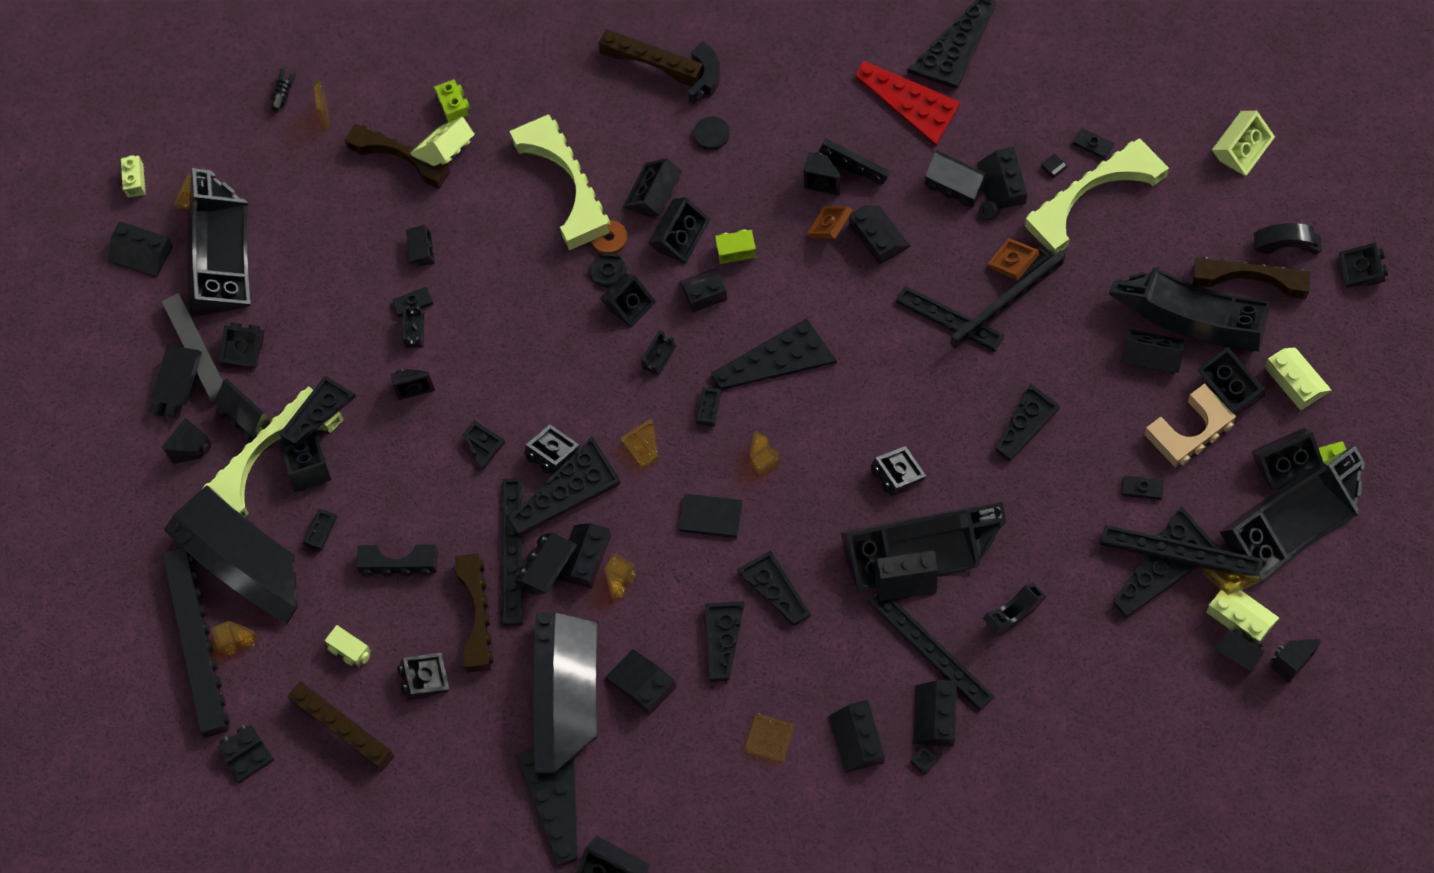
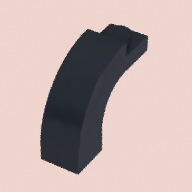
(711, 78)
(1287, 235)
(1015, 610)

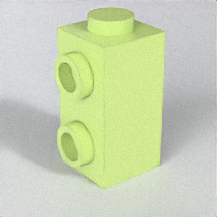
(133, 176)
(347, 646)

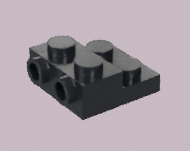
(1363, 265)
(241, 344)
(550, 449)
(897, 471)
(422, 675)
(244, 752)

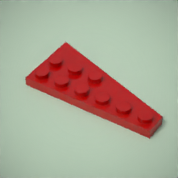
(916, 104)

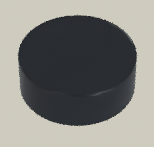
(988, 210)

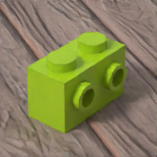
(451, 100)
(735, 246)

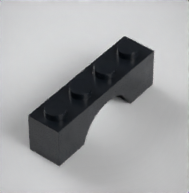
(421, 560)

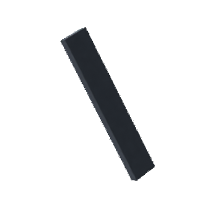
(947, 317)

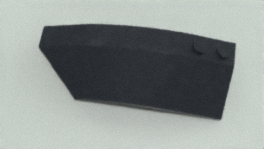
(216, 246)
(1177, 307)
(1299, 511)
(955, 535)
(236, 552)
(563, 689)

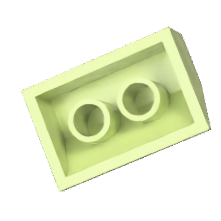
(444, 142)
(1244, 142)
(1296, 377)
(1242, 613)

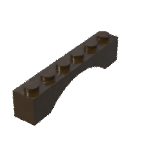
(624, 47)
(366, 141)
(1290, 282)
(476, 650)
(341, 726)

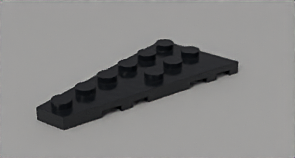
(782, 355)
(571, 485)
(1158, 574)
(556, 805)

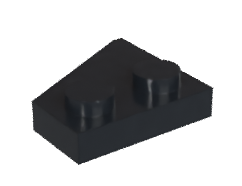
(482, 443)

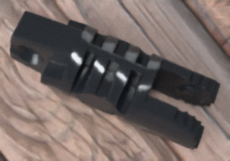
(281, 90)

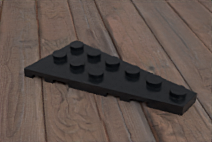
(953, 49)

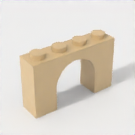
(1180, 448)

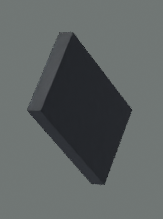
(711, 515)

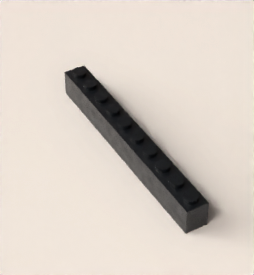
(195, 642)

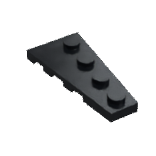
(853, 162)
(318, 408)
(723, 629)

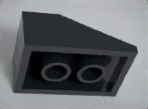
(305, 463)
(642, 681)

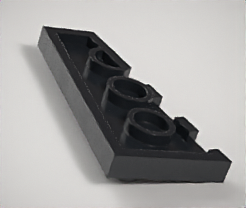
(1030, 417)
(773, 584)

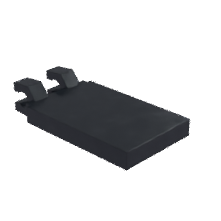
(174, 380)

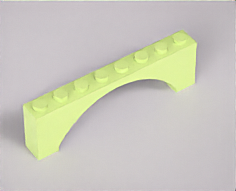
(1132, 163)
(586, 218)
(232, 479)

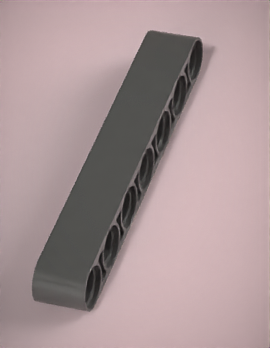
(191, 339)

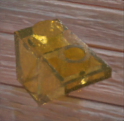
(762, 456)
(618, 574)
(232, 636)

